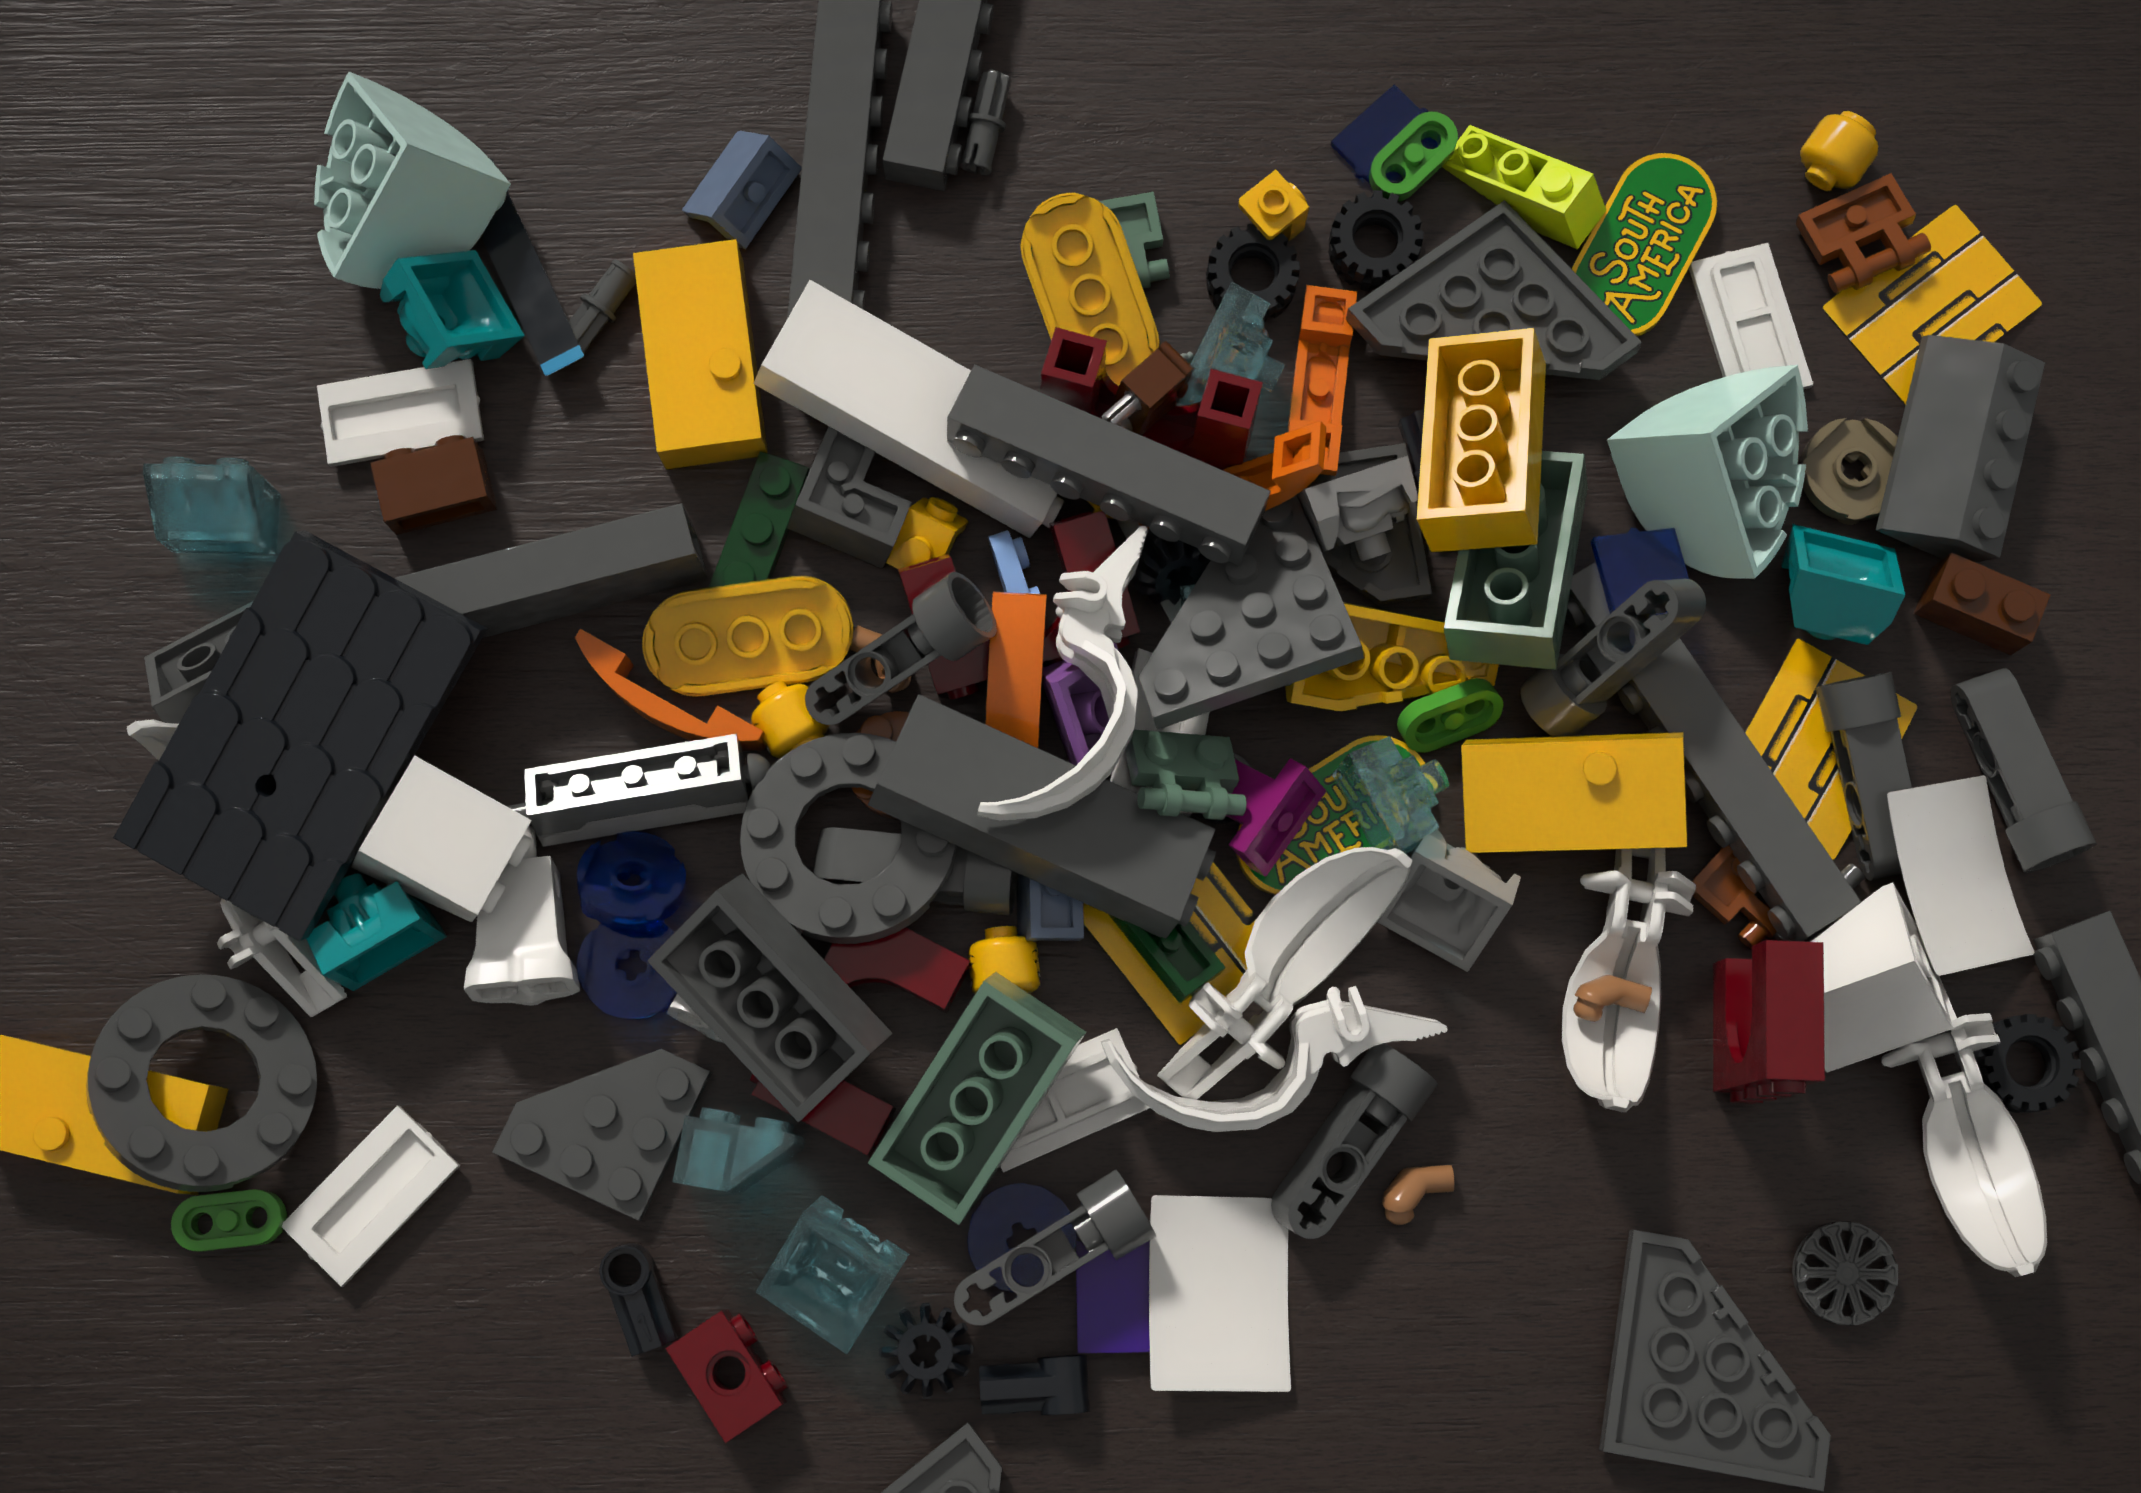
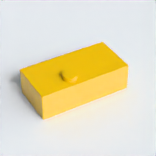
(699, 354)
(1482, 441)
(1574, 792)
(49, 1116)

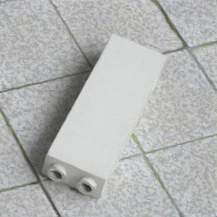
(893, 400)

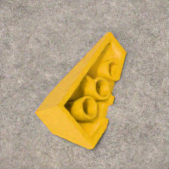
(1401, 661)

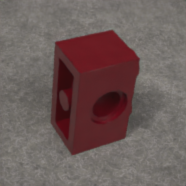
(698, 1360)

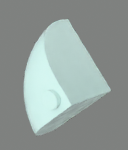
(398, 184)
(1719, 468)

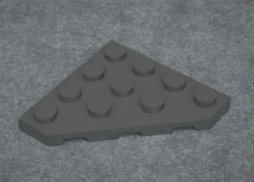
(1496, 280)
(1252, 625)
(1697, 1381)

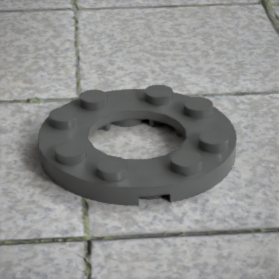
(815, 905)
(187, 1157)

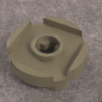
(1824, 478)

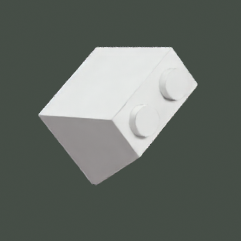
(444, 842)
(1877, 982)

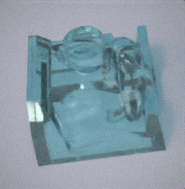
(1235, 344)
(1391, 794)
(831, 1274)

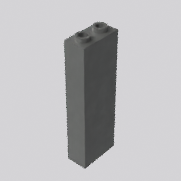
(569, 571)
(1093, 851)

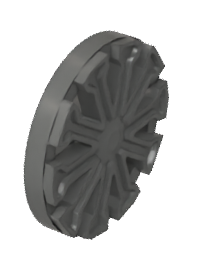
(1845, 1273)

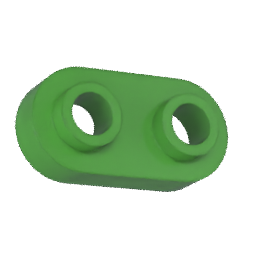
(1410, 158)
(1450, 715)
(231, 1220)

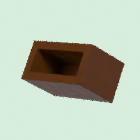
(433, 484)
(1982, 604)

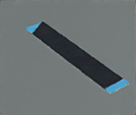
(530, 290)

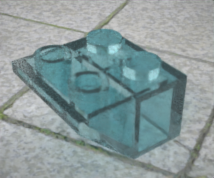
(212, 506)
(732, 1156)

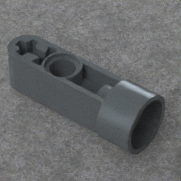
(945, 622)
(1605, 660)
(1869, 761)
(2020, 771)
(859, 855)
(1386, 1090)
(1104, 1222)

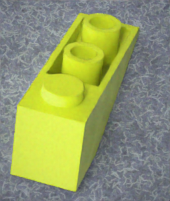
(1543, 190)

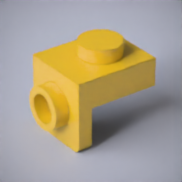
(1275, 207)
(926, 532)

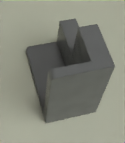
(843, 508)

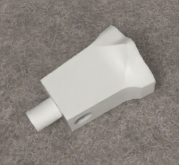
(523, 940)

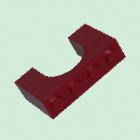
(1210, 431)
(1081, 544)
(899, 961)
(1769, 1021)

